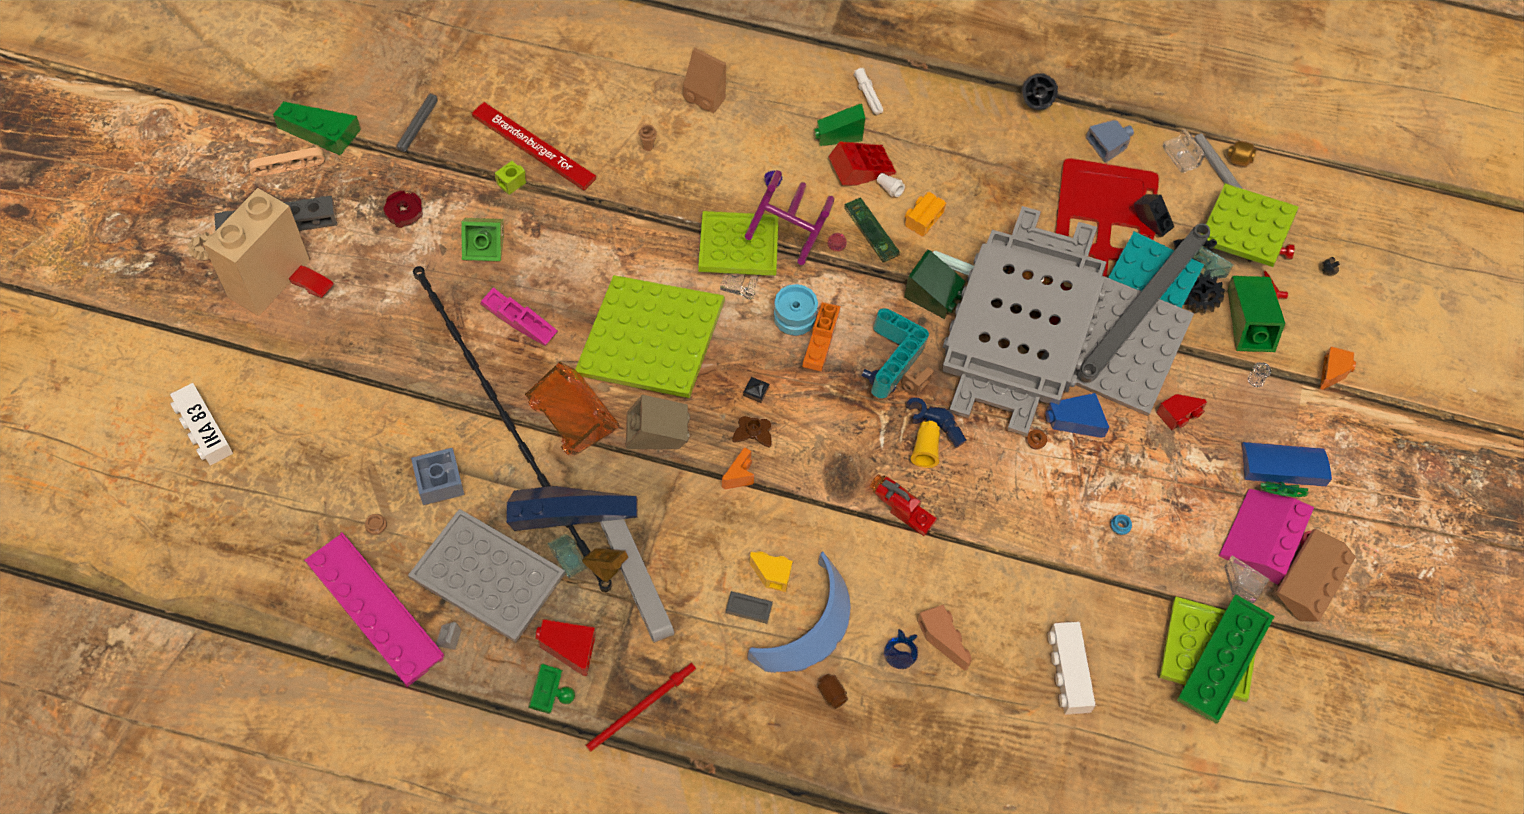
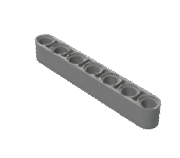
(639, 581)

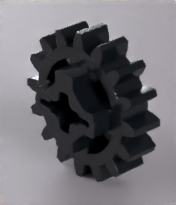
(1204, 291)

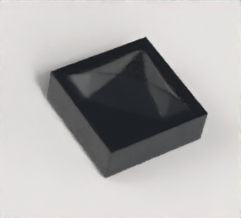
(756, 389)

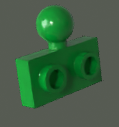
(547, 689)

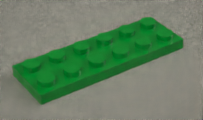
(1225, 659)

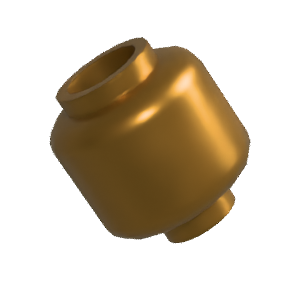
(1242, 153)

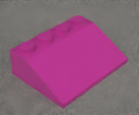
(1267, 533)

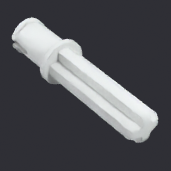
(866, 86)

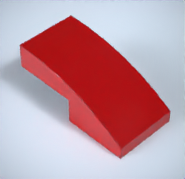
(312, 281)

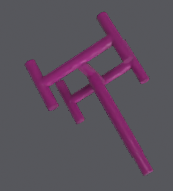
(790, 215)

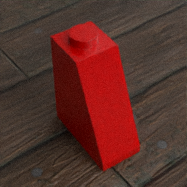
(568, 643)

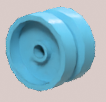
(795, 309)

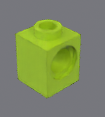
(510, 177)

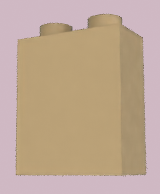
(257, 251)

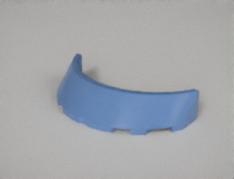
(820, 640)

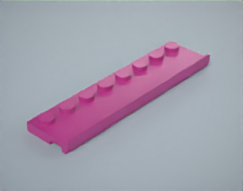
(375, 609)

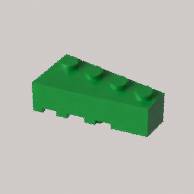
(318, 126)

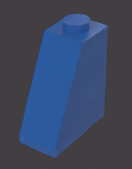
(1078, 416)

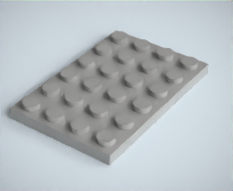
(487, 575)

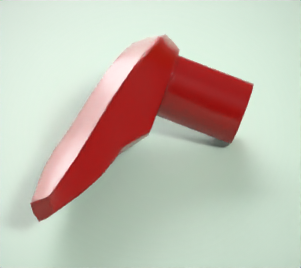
(1280, 294)

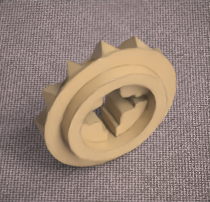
(196, 249)

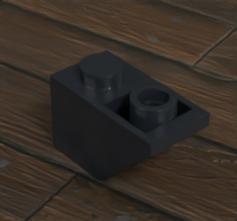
(1154, 213)

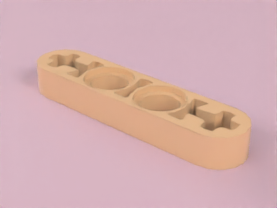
(264, 166)

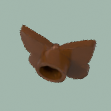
(752, 429)

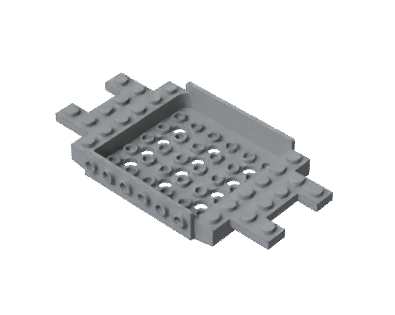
(1003, 374)

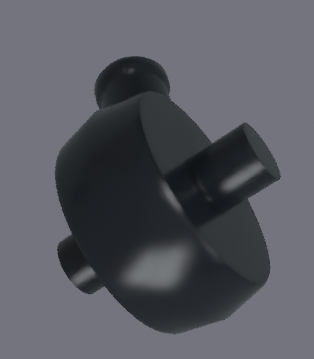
(1331, 266)

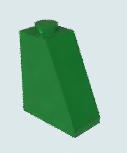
(841, 126)

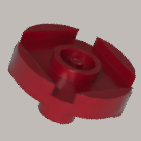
(403, 217)

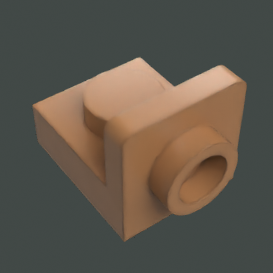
(919, 382)

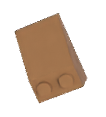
(705, 81)

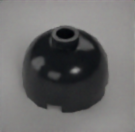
(1046, 89)

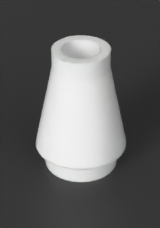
(892, 185)

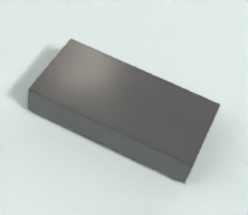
(749, 607)

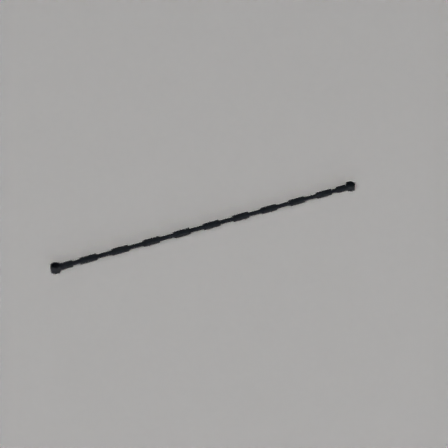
(503, 414)

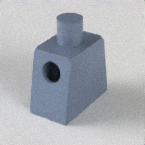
(1109, 139)

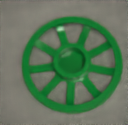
(1284, 490)

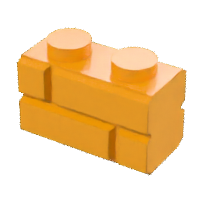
(925, 213)

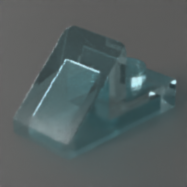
(1214, 264)
(567, 555)

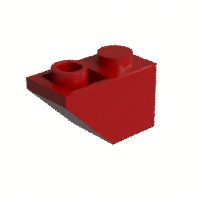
(1180, 409)

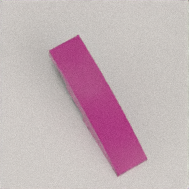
(519, 317)

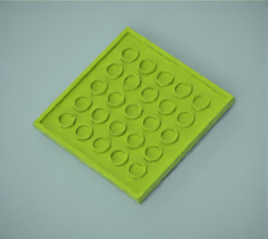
(650, 336)

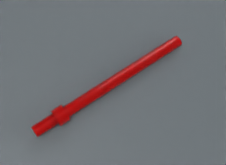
(674, 681)

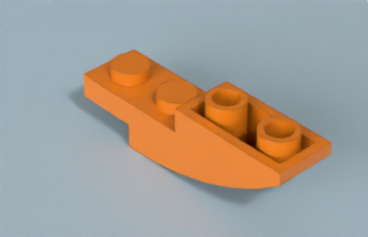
(821, 336)

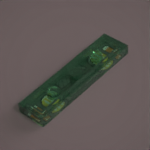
(871, 229)

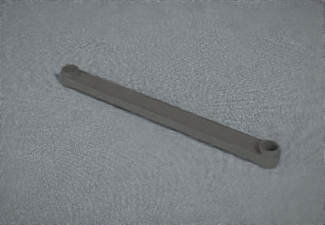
(1144, 303)

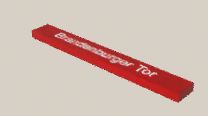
(534, 146)

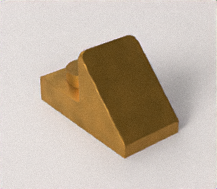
(605, 562)

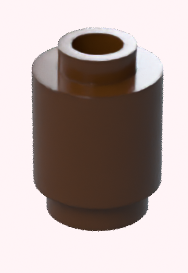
(832, 691)

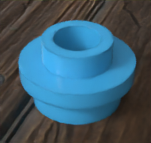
(1122, 519)

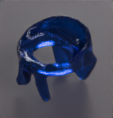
(901, 659)

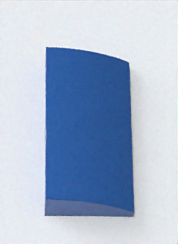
(1286, 464)

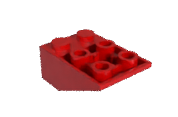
(860, 162)

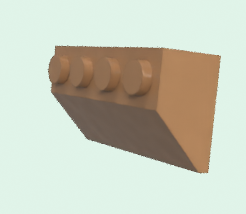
(1315, 576)

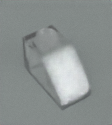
(1244, 580)

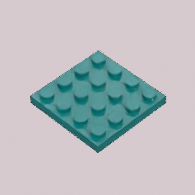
(1142, 261)

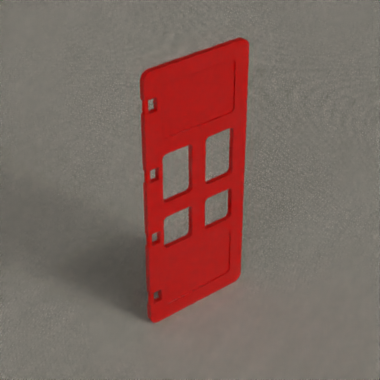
(1103, 196)

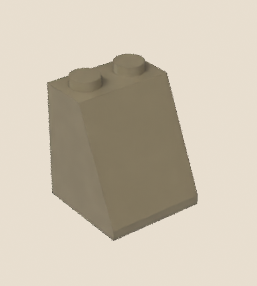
(657, 424)

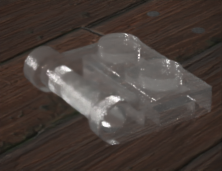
(733, 284)

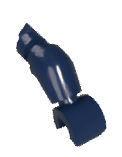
(941, 416)

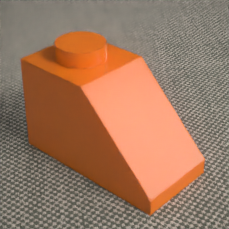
(1336, 366)

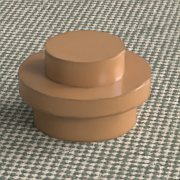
(375, 524)

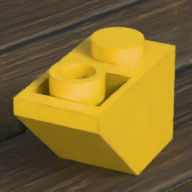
(771, 570)

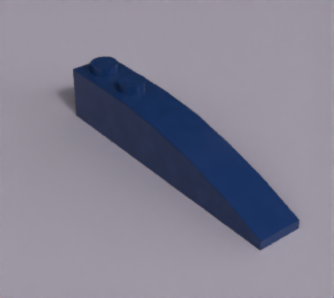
(566, 506)

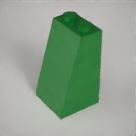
(1255, 314)

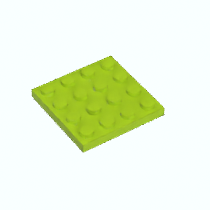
(1250, 224)
(728, 251)
(1187, 636)

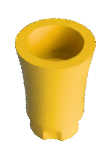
(927, 445)

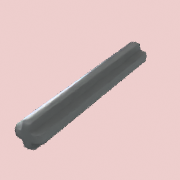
(416, 123)

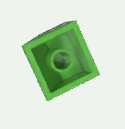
(482, 239)

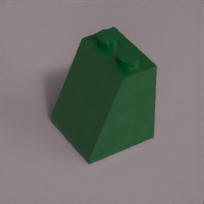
(934, 285)

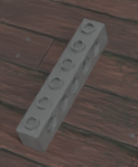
(307, 213)

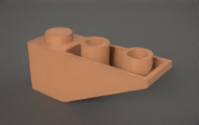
(940, 632)

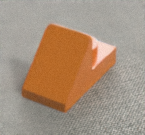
(737, 473)

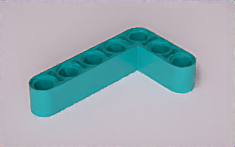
(911, 343)

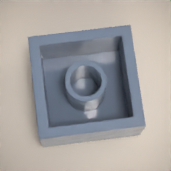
(437, 476)

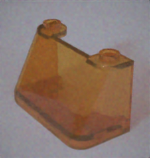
(572, 408)

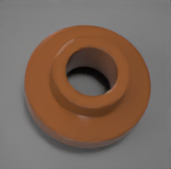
(1036, 444)

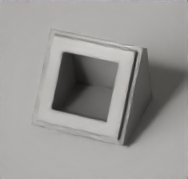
(449, 636)

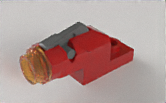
(903, 504)

